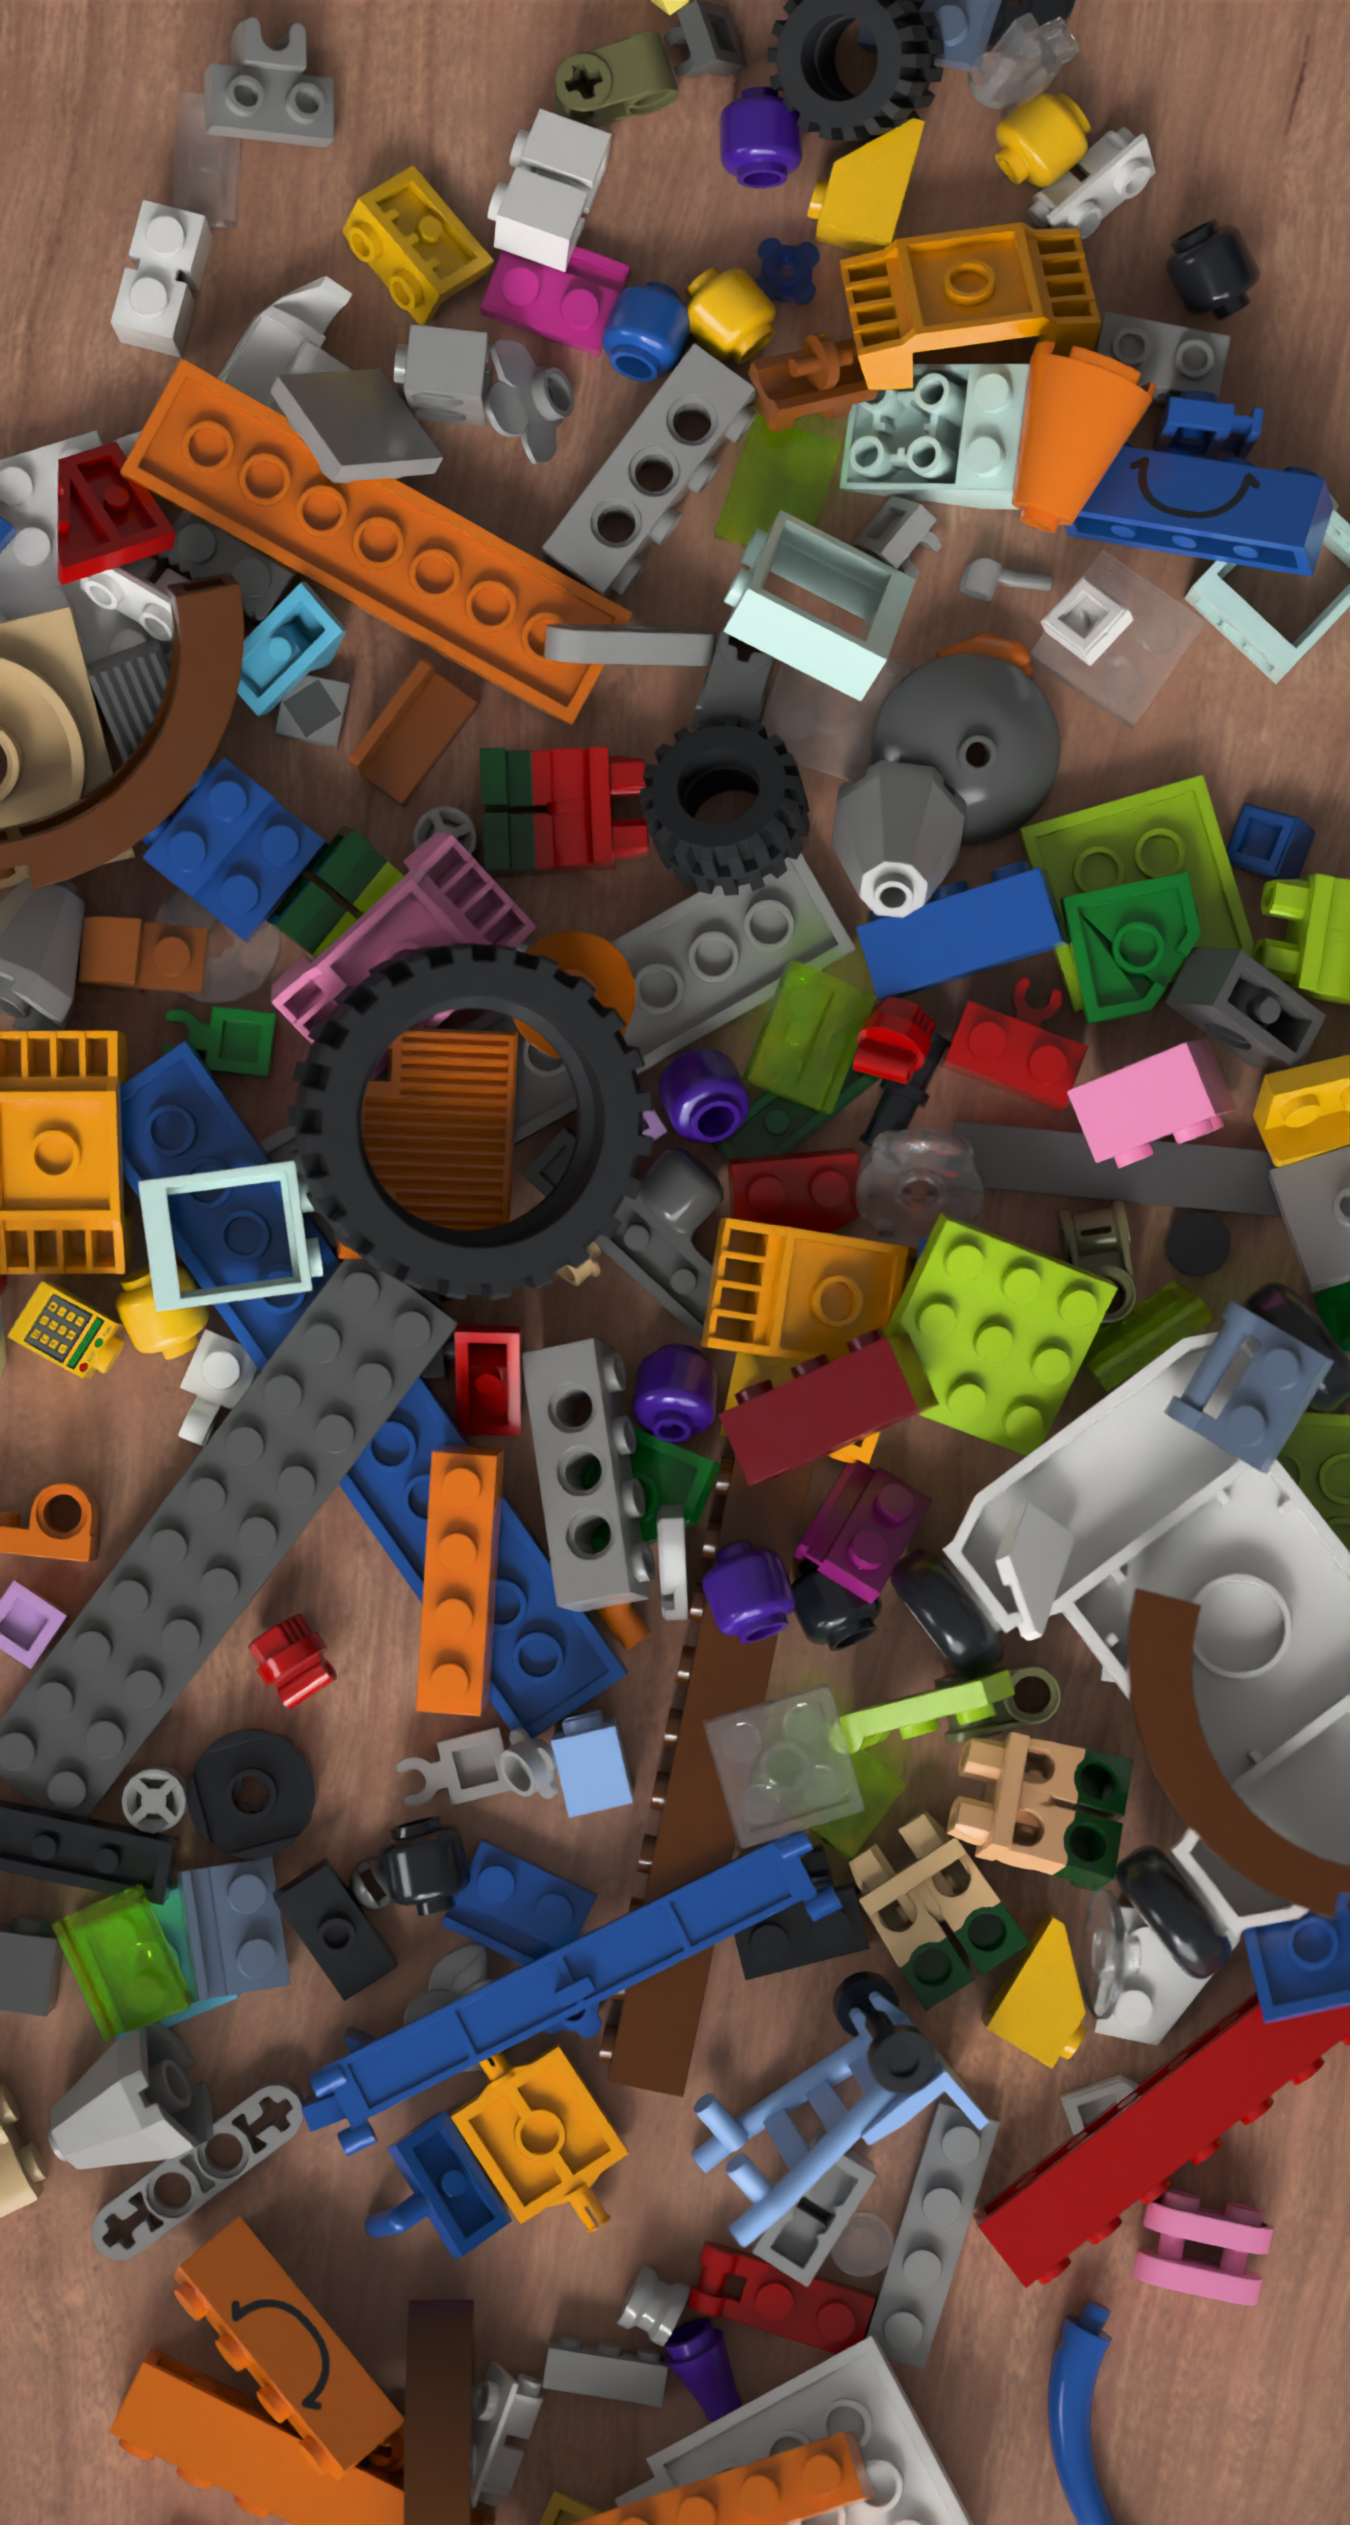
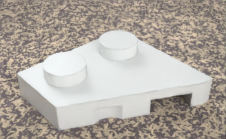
(1154, 1996)

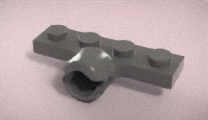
(656, 1228)

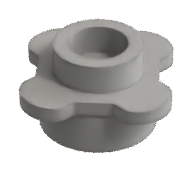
(529, 1765)

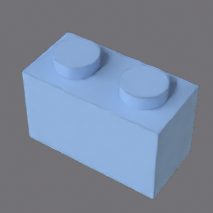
(592, 1763)

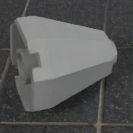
(897, 835)
(40, 954)
(133, 2105)

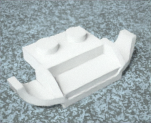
(286, 340)

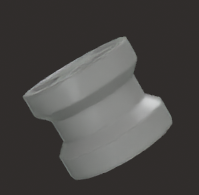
(450, 821)
(147, 1807)
(653, 2305)

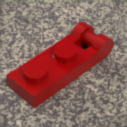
(820, 2315)

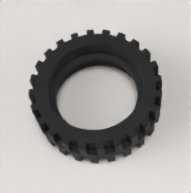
(606, 1139)

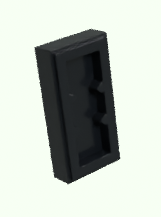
(335, 1929)

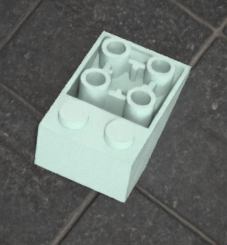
(942, 439)

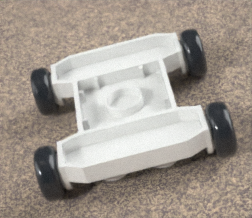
(1202, 1527)

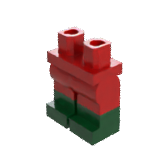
(579, 821)

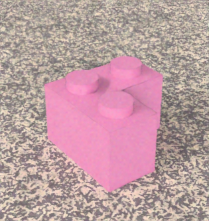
(1156, 1097)

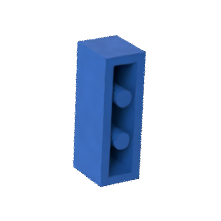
(963, 932)

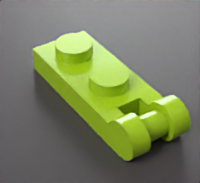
(919, 1712)

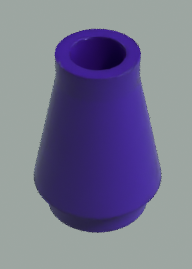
(702, 2364)

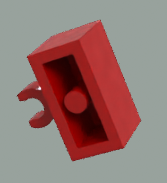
(1016, 1051)

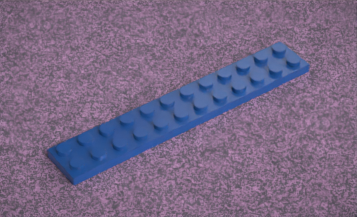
(185, 1124)

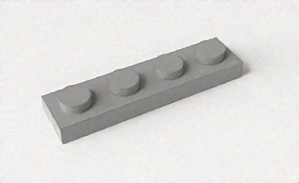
(931, 2234)

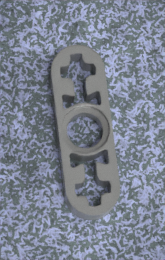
(629, 644)

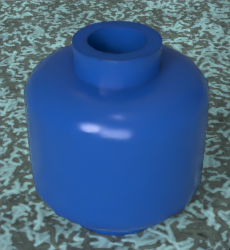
(646, 331)

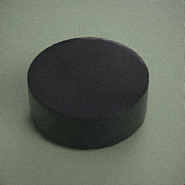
(1197, 1244)

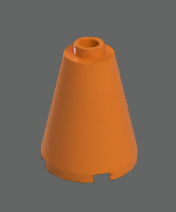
(1072, 431)

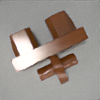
(817, 379)

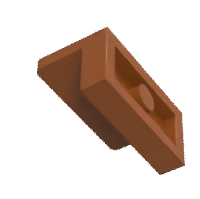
(412, 733)

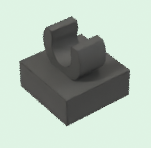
(710, 39)

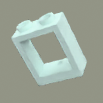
(833, 573)
(1249, 630)
(304, 1252)

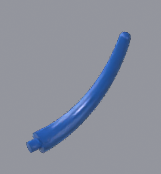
(1070, 2408)

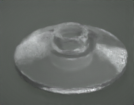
(1107, 1954)

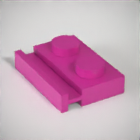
(555, 303)

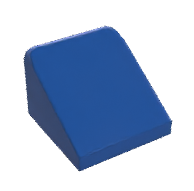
(1269, 843)

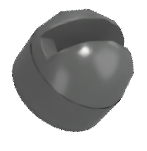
(360, 1889)

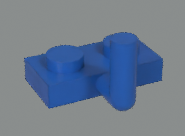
(445, 2188)

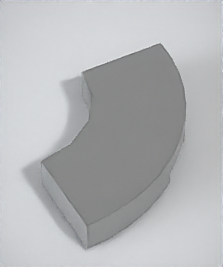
(672, 1562)

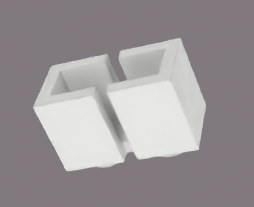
(551, 186)
(151, 303)

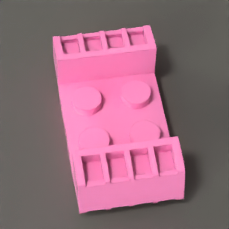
(435, 904)

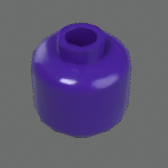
(760, 139)
(704, 1095)
(676, 1393)
(749, 1592)

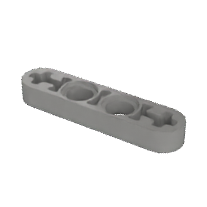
(203, 2175)

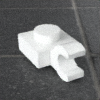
(219, 1378)

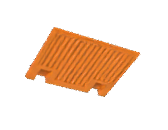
(444, 1127)

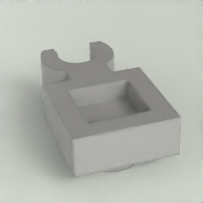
(465, 1766)

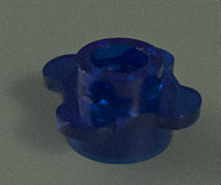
(800, 258)

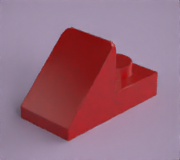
(489, 1379)

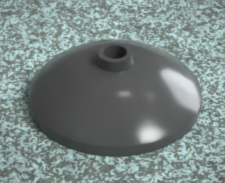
(965, 701)

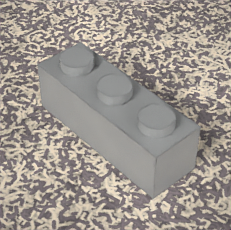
(605, 2371)

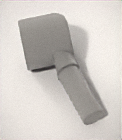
(984, 574)

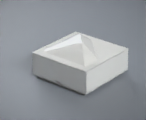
(1087, 620)

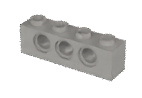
(695, 387)
(554, 1385)

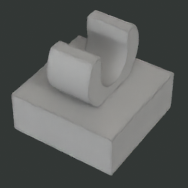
(897, 532)

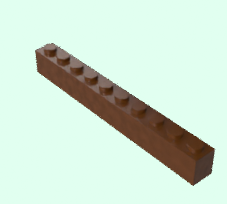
(695, 1832)

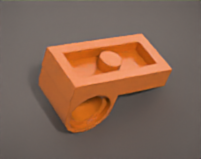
(45, 1538)

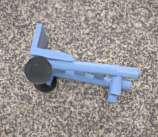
(891, 2064)

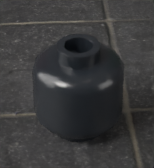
(1212, 269)
(830, 1611)
(425, 1865)

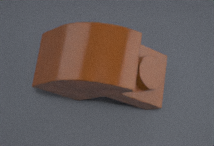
(141, 956)

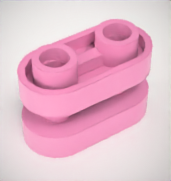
(1235, 2229)

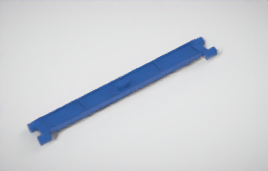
(569, 1981)

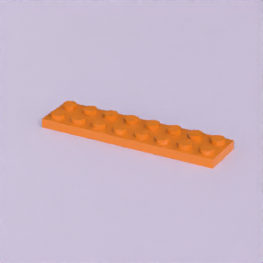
(368, 541)

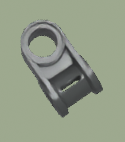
(733, 686)

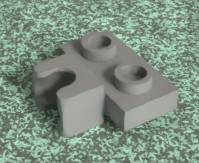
(266, 92)

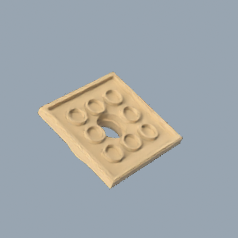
(47, 722)

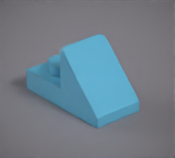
(287, 646)

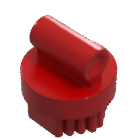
(894, 1040)
(292, 1660)

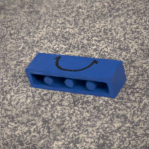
(1209, 509)

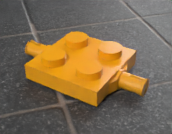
(541, 2135)

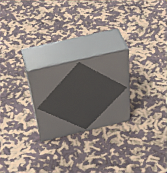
(314, 712)

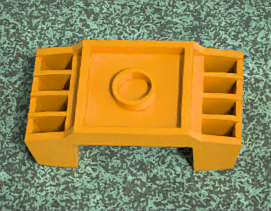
(967, 292)
(63, 1153)
(799, 1290)

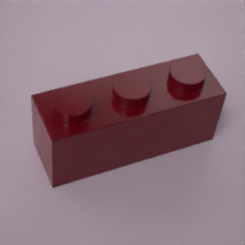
(827, 1405)

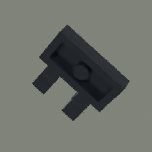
(791, 1936)

